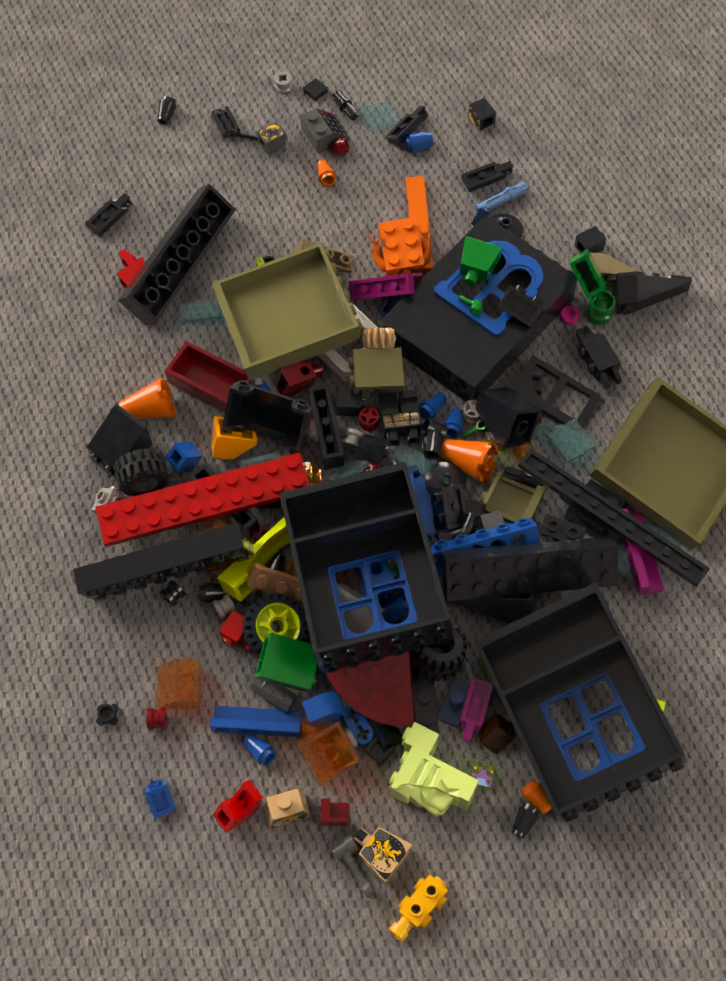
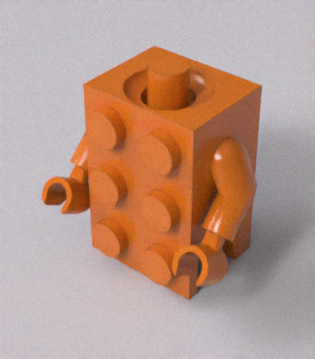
(402, 248)

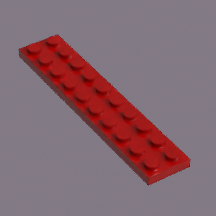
(200, 500)

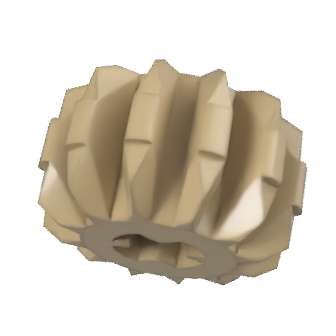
(378, 338)

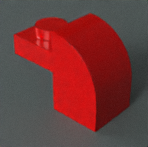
(131, 268)
(239, 807)

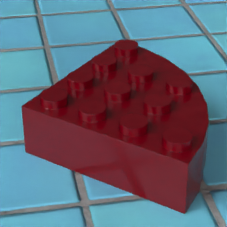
(379, 689)

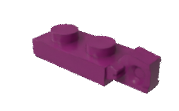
(475, 707)

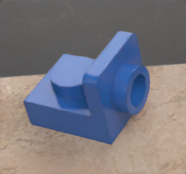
(159, 798)

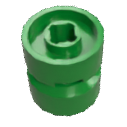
(601, 308)

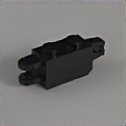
(599, 356)

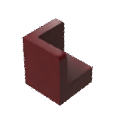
(334, 813)

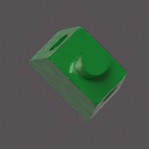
(478, 260)

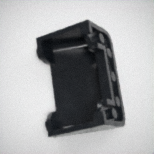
(268, 414)

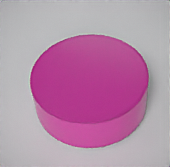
(569, 315)

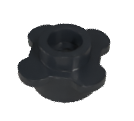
(102, 710)

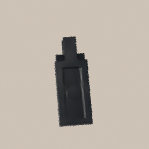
(407, 125)
(486, 175)
(108, 215)

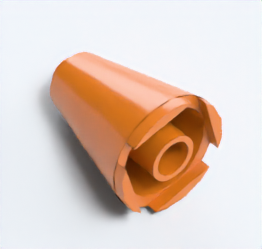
(151, 401)
(471, 457)

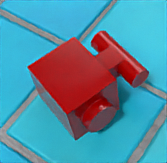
(232, 632)

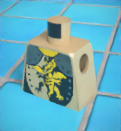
(286, 808)
(382, 852)

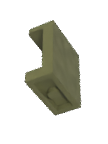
(376, 369)
(511, 498)

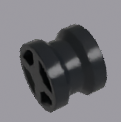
(172, 593)

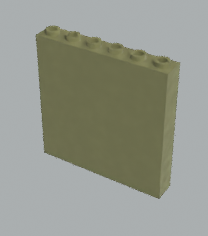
(287, 311)
(669, 463)

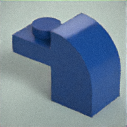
(324, 708)

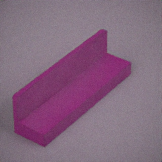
(382, 286)
(642, 566)

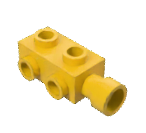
(424, 901)

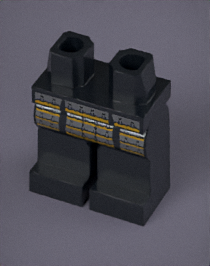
(400, 424)

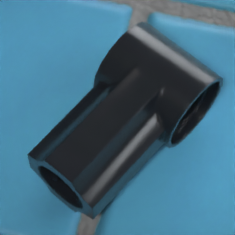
(433, 436)

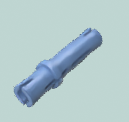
(507, 195)

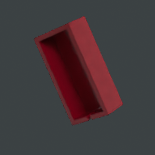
(204, 375)

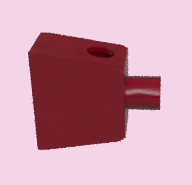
(297, 378)

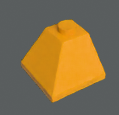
(231, 445)

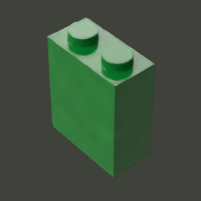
(587, 273)
(287, 662)

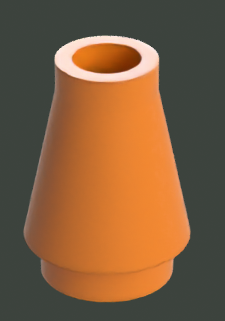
(325, 173)
(536, 796)

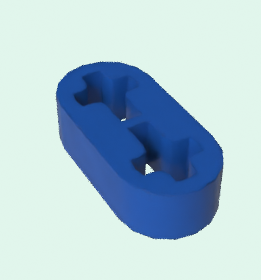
(362, 722)

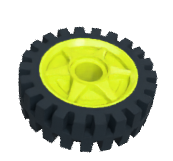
(274, 609)

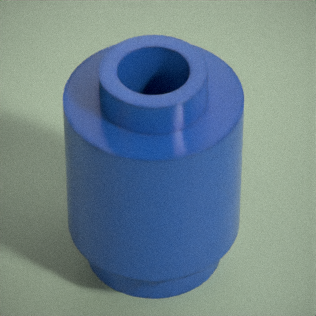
(419, 141)

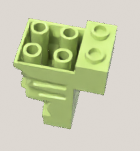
(426, 779)

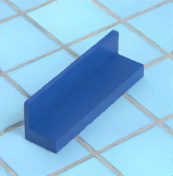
(424, 503)
(256, 721)

